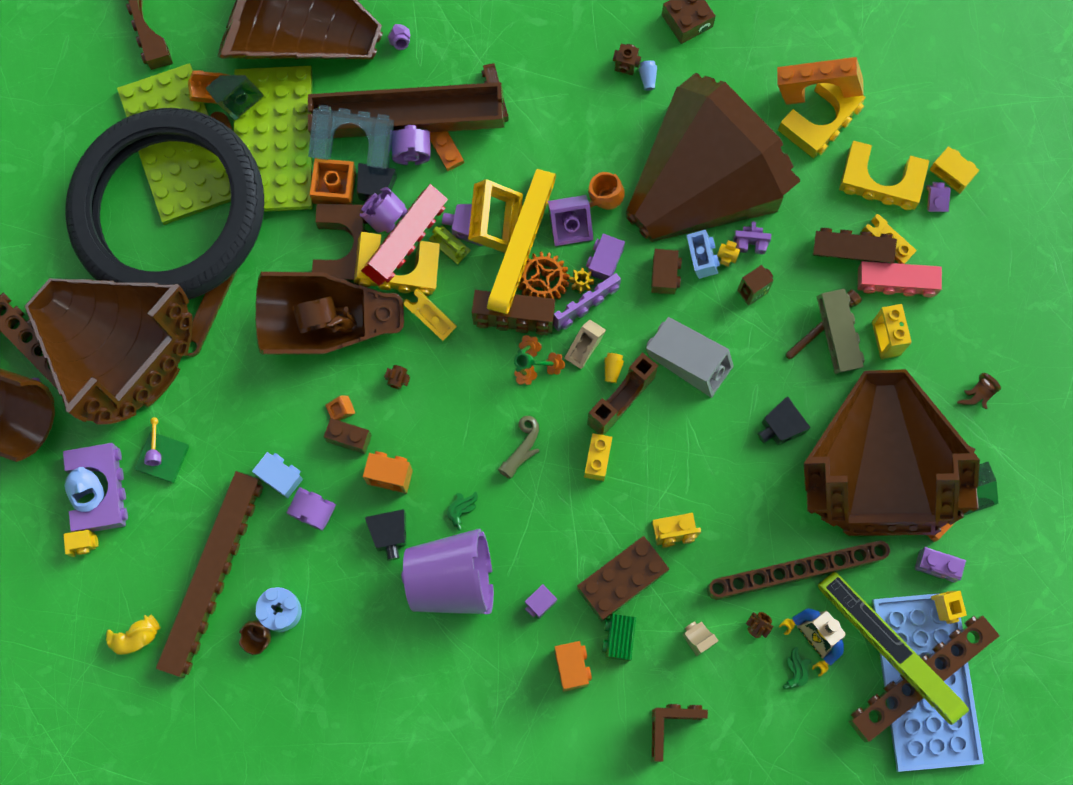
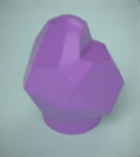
(399, 36)

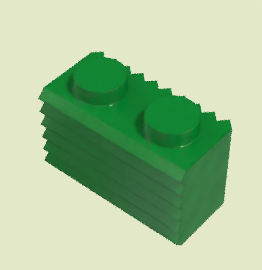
(620, 637)

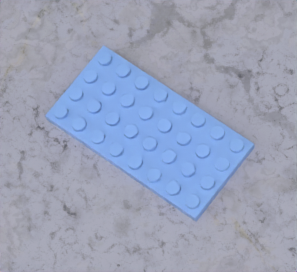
(921, 734)

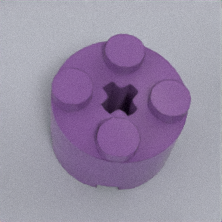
(411, 145)
(383, 210)
(311, 509)

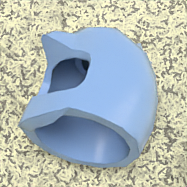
(80, 483)

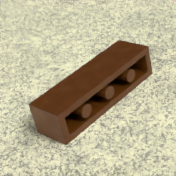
(854, 247)

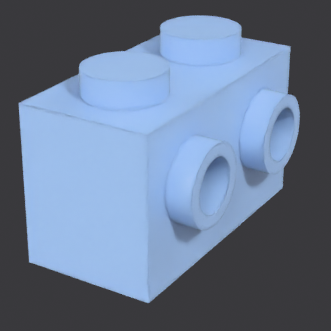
(702, 254)
(277, 474)

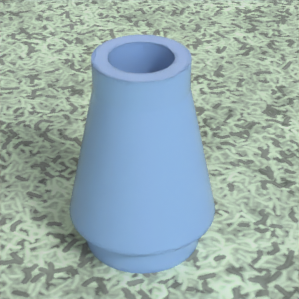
(648, 74)

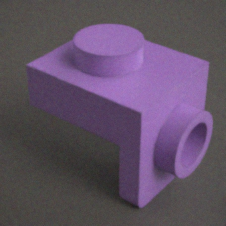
(938, 197)

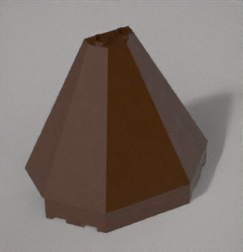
(709, 165)
(890, 462)

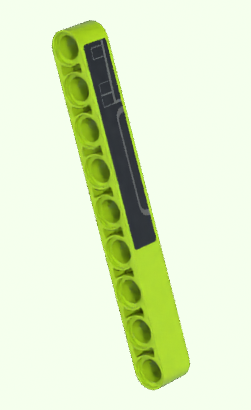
(893, 648)

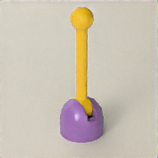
(153, 457)

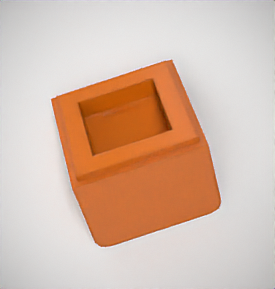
(340, 408)

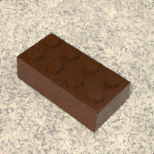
(525, 314)
(622, 578)

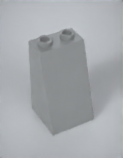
(690, 356)

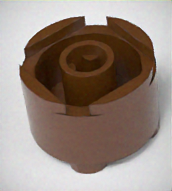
(314, 314)

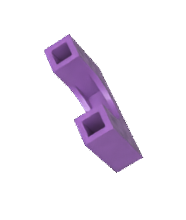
(111, 510)

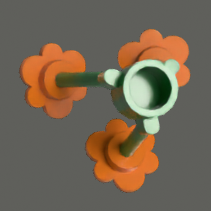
(524, 361)

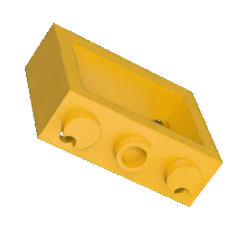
(480, 214)

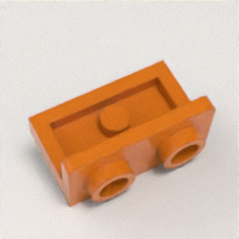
(197, 86)

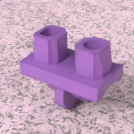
(753, 236)

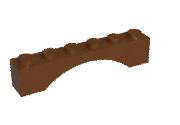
(154, 47)

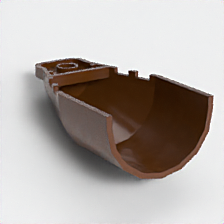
(276, 322)
(25, 415)

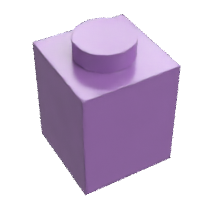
(540, 602)

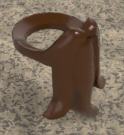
(346, 323)
(983, 390)

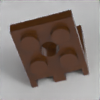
(672, 711)

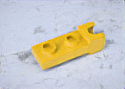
(903, 248)
(430, 315)

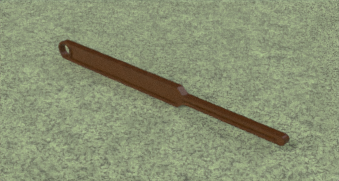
(207, 313)

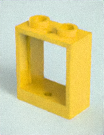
(889, 335)

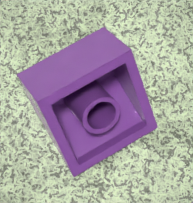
(570, 220)

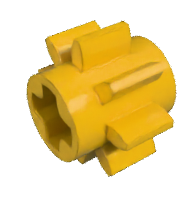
(728, 253)
(581, 286)

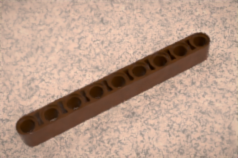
(807, 565)

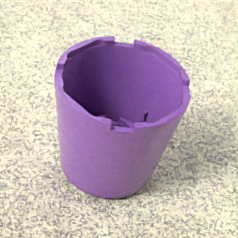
(449, 575)

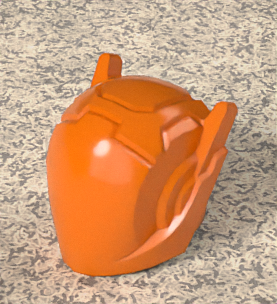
(606, 191)

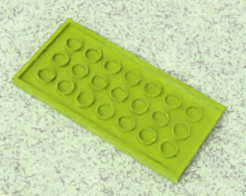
(279, 135)
(180, 174)

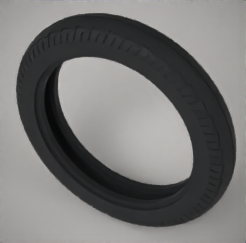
(129, 137)

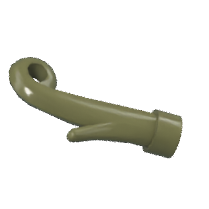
(523, 452)

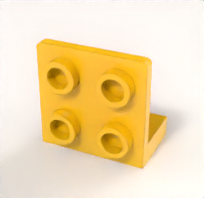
(675, 529)

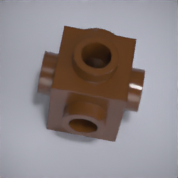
(626, 59)

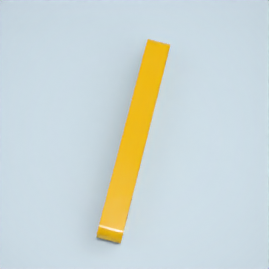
(521, 242)

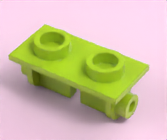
(449, 244)

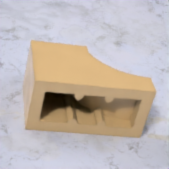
(585, 343)
(699, 637)

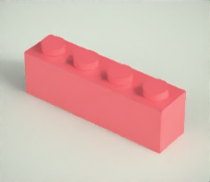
(899, 278)

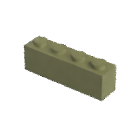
(840, 331)

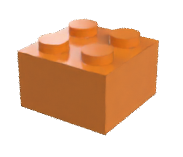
(332, 182)
(388, 472)
(571, 665)

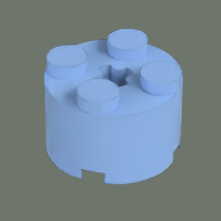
(275, 598)

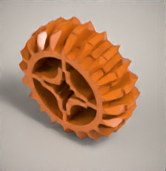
(550, 274)

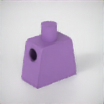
(460, 221)

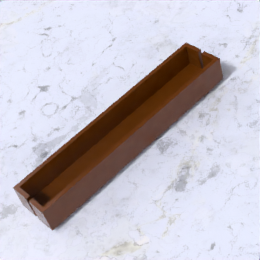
(425, 107)

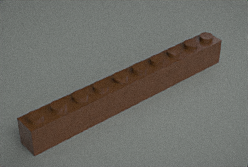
(209, 575)

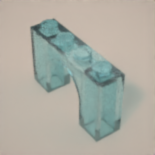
(327, 121)

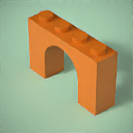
(840, 72)

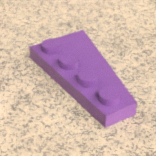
(580, 309)

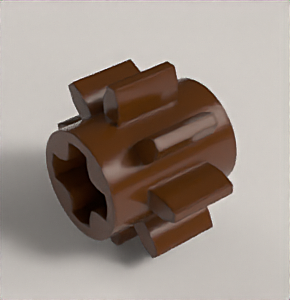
(397, 377)
(759, 625)

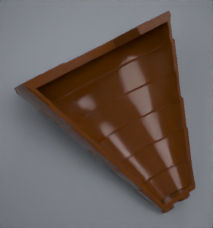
(300, 30)
(110, 343)

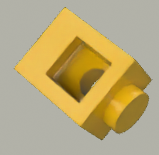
(80, 542)
(949, 606)

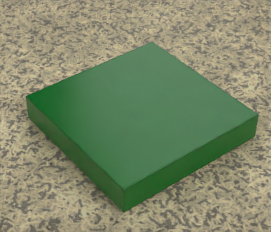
(172, 457)

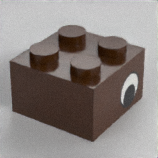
(688, 18)

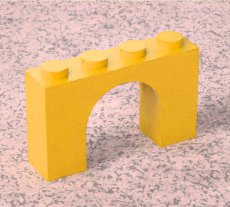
(814, 137)
(858, 181)
(422, 277)

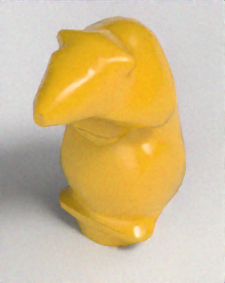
(137, 637)

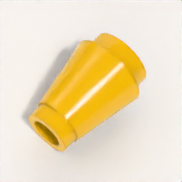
(613, 366)

